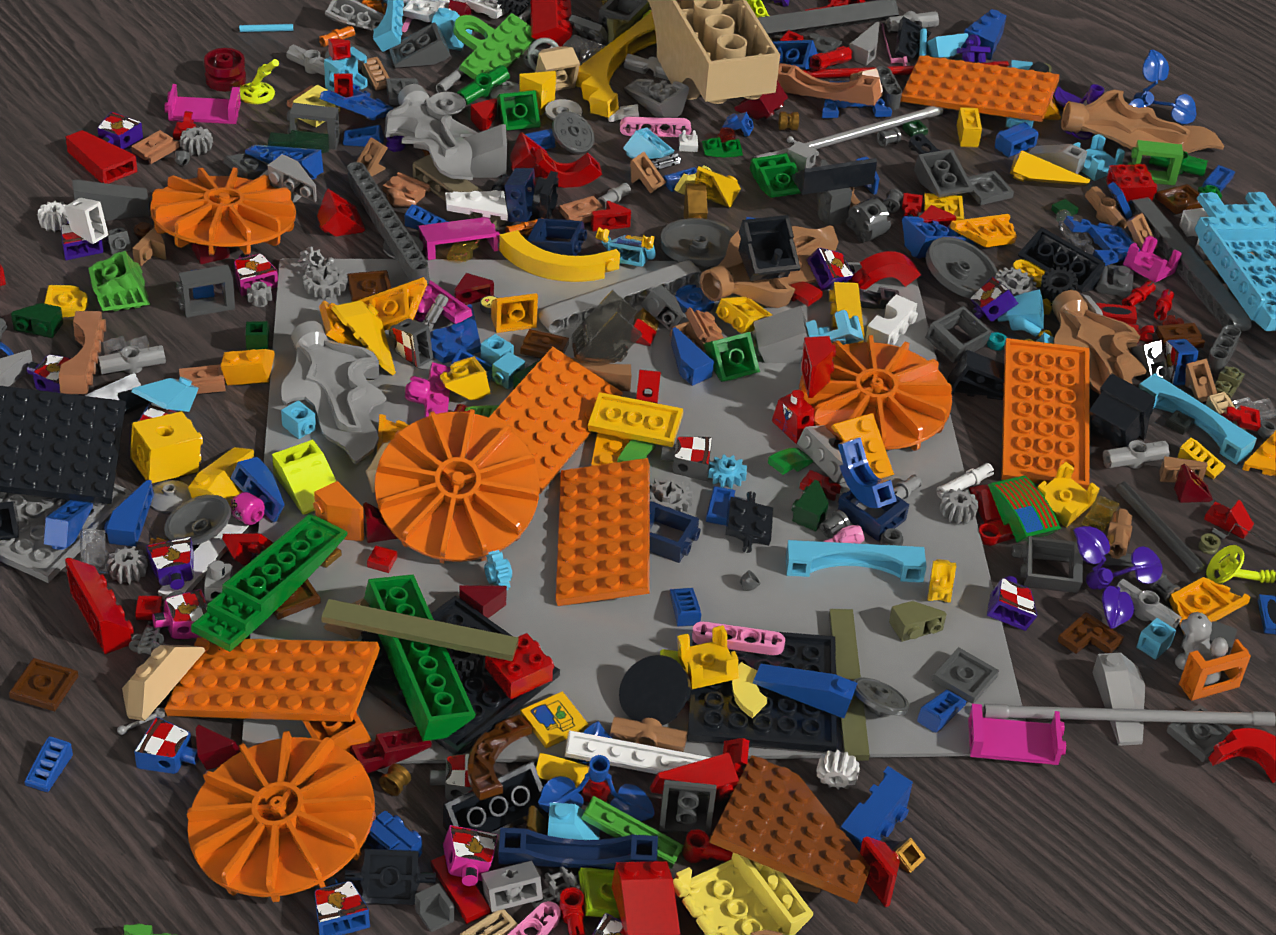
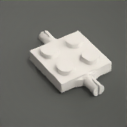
(423, 9)

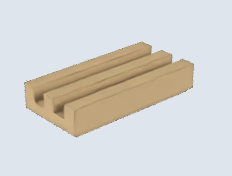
(502, 928)

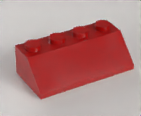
(551, 20)
(98, 606)

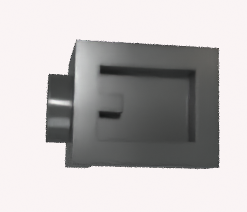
(118, 240)

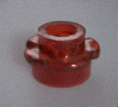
(726, 134)

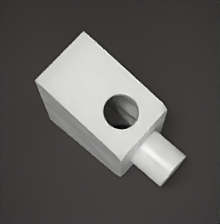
(86, 219)

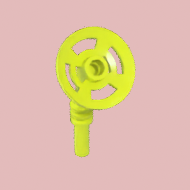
(257, 87)
(1230, 567)

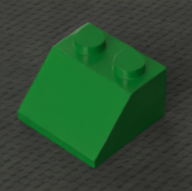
(733, 356)

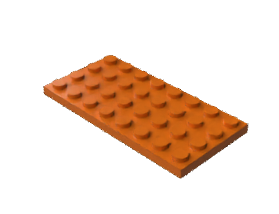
(981, 86)
(553, 410)
(1045, 411)
(604, 532)
(276, 680)

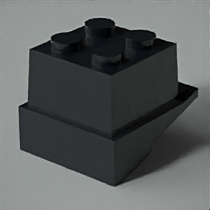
(768, 247)
(1121, 412)

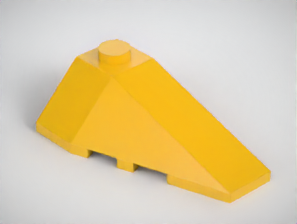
(1032, 168)
(718, 187)
(367, 329)
(216, 477)

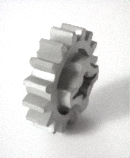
(325, 281)
(1016, 281)
(671, 494)

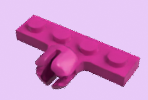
(453, 310)
(429, 392)

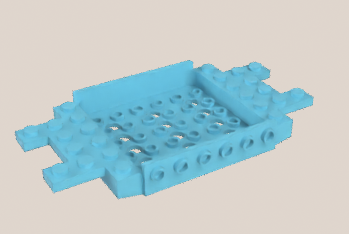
(1239, 231)

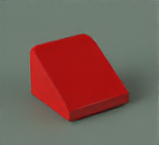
(339, 49)
(648, 333)

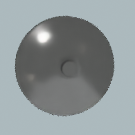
(696, 240)
(959, 265)

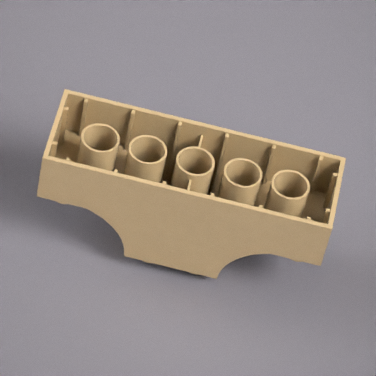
(715, 48)

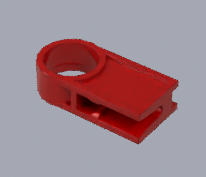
(1002, 532)

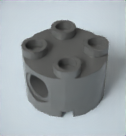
(869, 219)

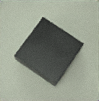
(1179, 422)

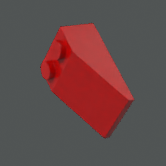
(714, 771)
(645, 898)

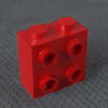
(1133, 180)
(526, 671)

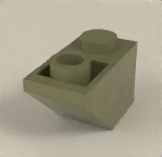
(916, 620)

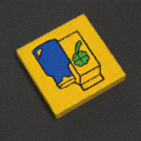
(553, 719)

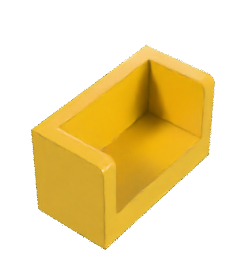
(969, 127)

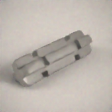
(435, 310)

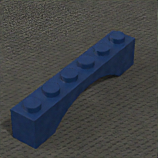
(524, 845)

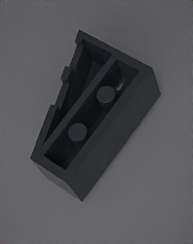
(978, 376)

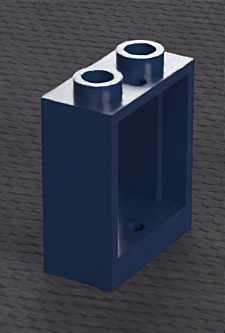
(518, 196)
(558, 229)
(895, 515)
(681, 521)

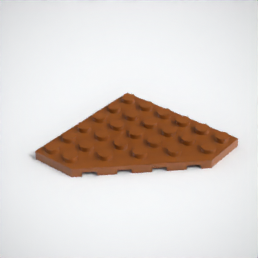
(788, 829)

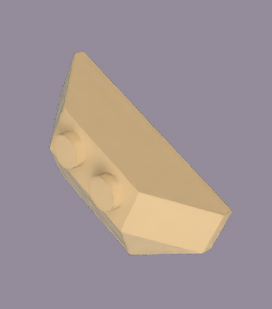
(157, 678)

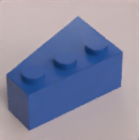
(989, 29)
(881, 811)

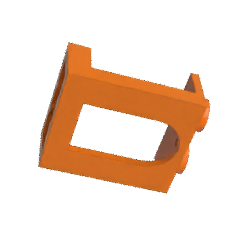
(1197, 669)

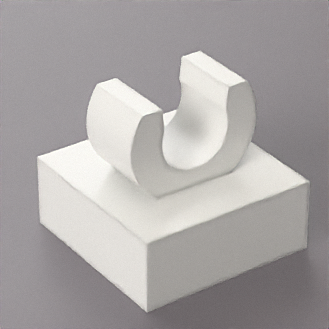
(688, 142)

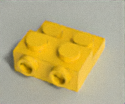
(741, 313)

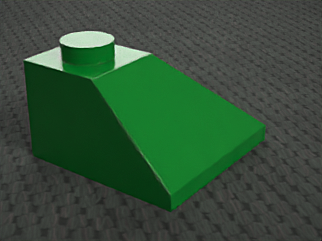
(518, 110)

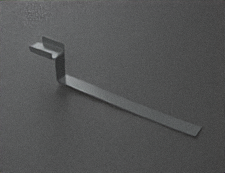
(1222, 535)

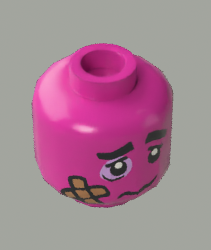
(247, 508)

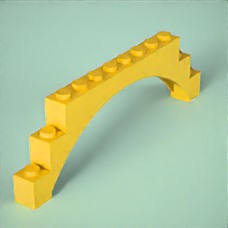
(597, 71)

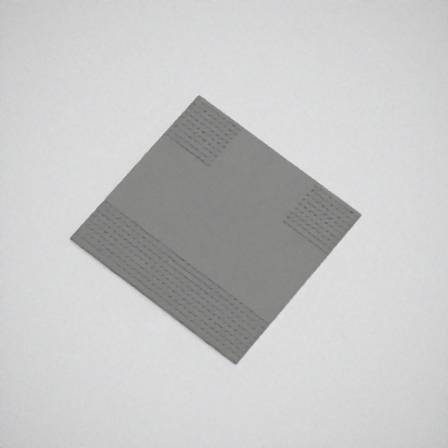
(604, 638)

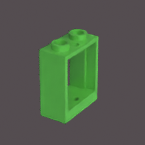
(1160, 149)

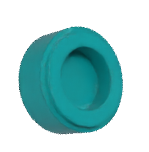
(996, 341)

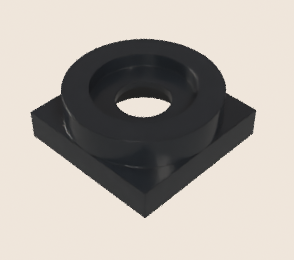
(545, 196)

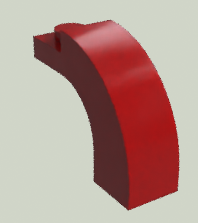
(570, 174)
(883, 266)
(1251, 744)

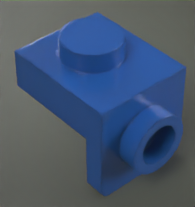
(739, 121)

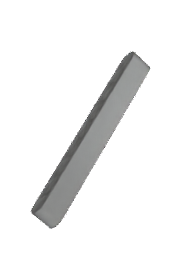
(633, 291)

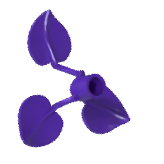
(1062, 97)
(1116, 604)

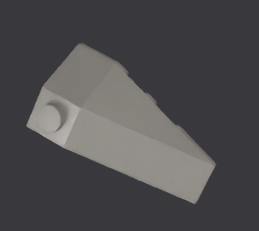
(354, 14)
(660, 98)
(1121, 688)

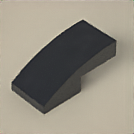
(877, 299)

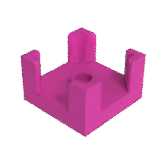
(1148, 263)

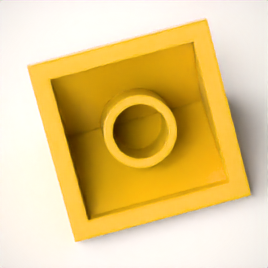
(543, 83)

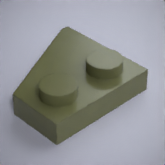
(617, 27)

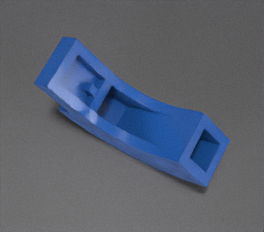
(860, 478)

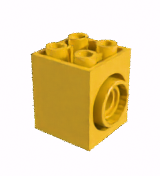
(165, 447)

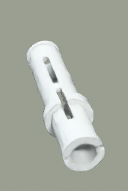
(972, 477)

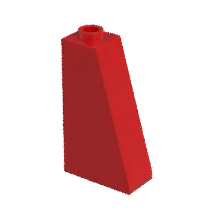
(100, 157)

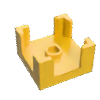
(1066, 496)
(708, 662)

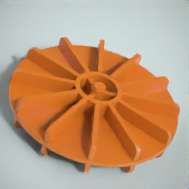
(223, 211)
(891, 382)
(457, 486)
(281, 816)

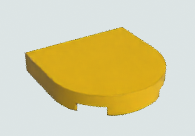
(66, 297)

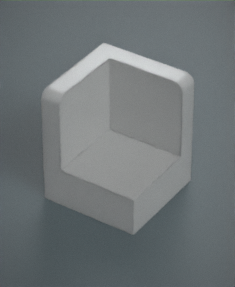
(802, 155)

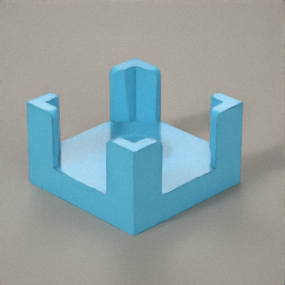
(345, 66)
(1097, 160)
(848, 329)

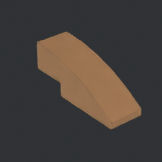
(616, 374)

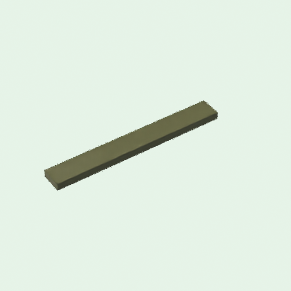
(420, 629)
(847, 666)

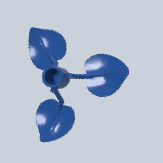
(1157, 68)
(629, 798)

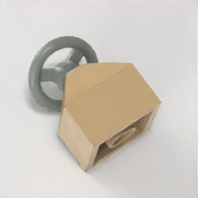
(558, 59)

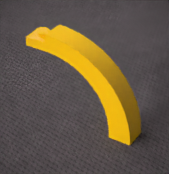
(553, 265)

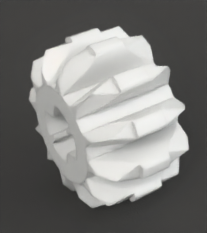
(51, 216)
(838, 769)

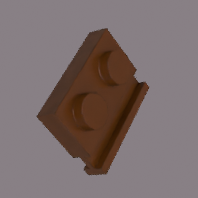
(1180, 331)
(539, 343)

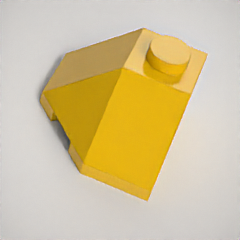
(467, 379)

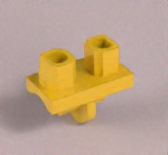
(941, 580)

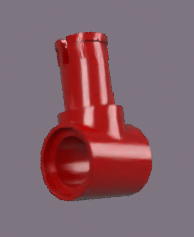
(704, 849)
(572, 910)

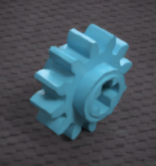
(727, 471)
(498, 570)

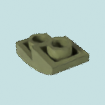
(1229, 381)

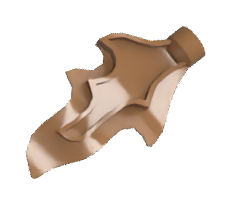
(1126, 124)
(732, 277)
(1105, 337)

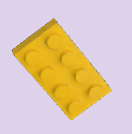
(635, 419)

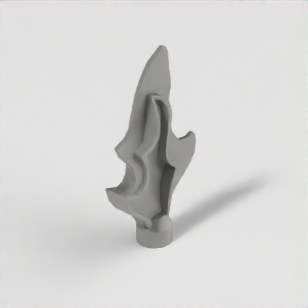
(431, 130)
(336, 385)

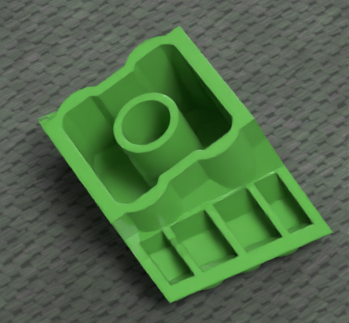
(118, 283)

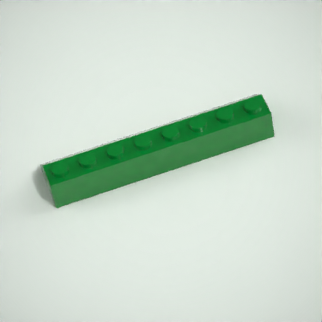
(422, 669)

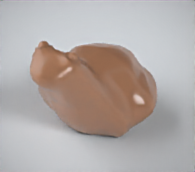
(398, 199)

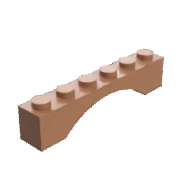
(861, 90)
(78, 372)

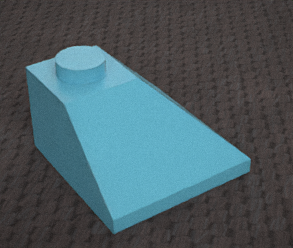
(445, 20)
(945, 45)
(648, 142)
(169, 393)
(567, 823)

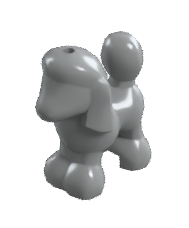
(1197, 632)

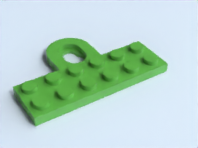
(498, 48)

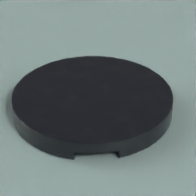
(654, 689)

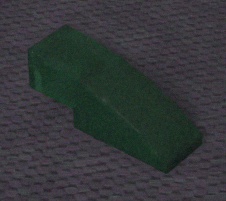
(300, 139)

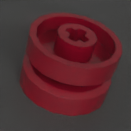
(224, 69)

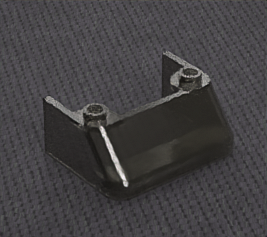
(606, 332)

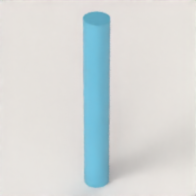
(266, 28)
(923, 42)

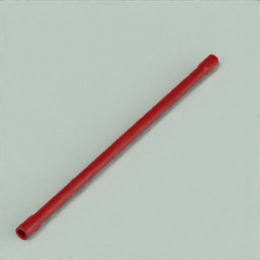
(896, 70)

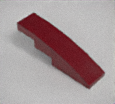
(389, 748)

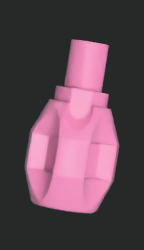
(848, 534)

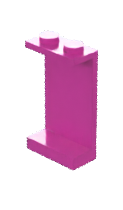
(204, 109)
(455, 232)
(1015, 739)

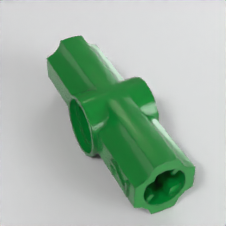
(484, 84)
(1189, 164)

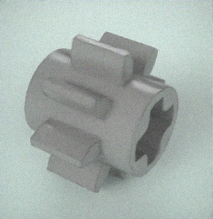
(310, 258)
(259, 294)

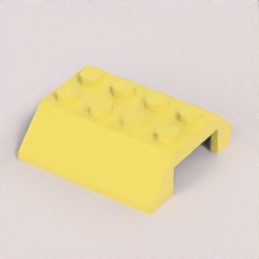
(742, 899)

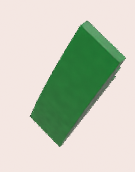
(267, 582)

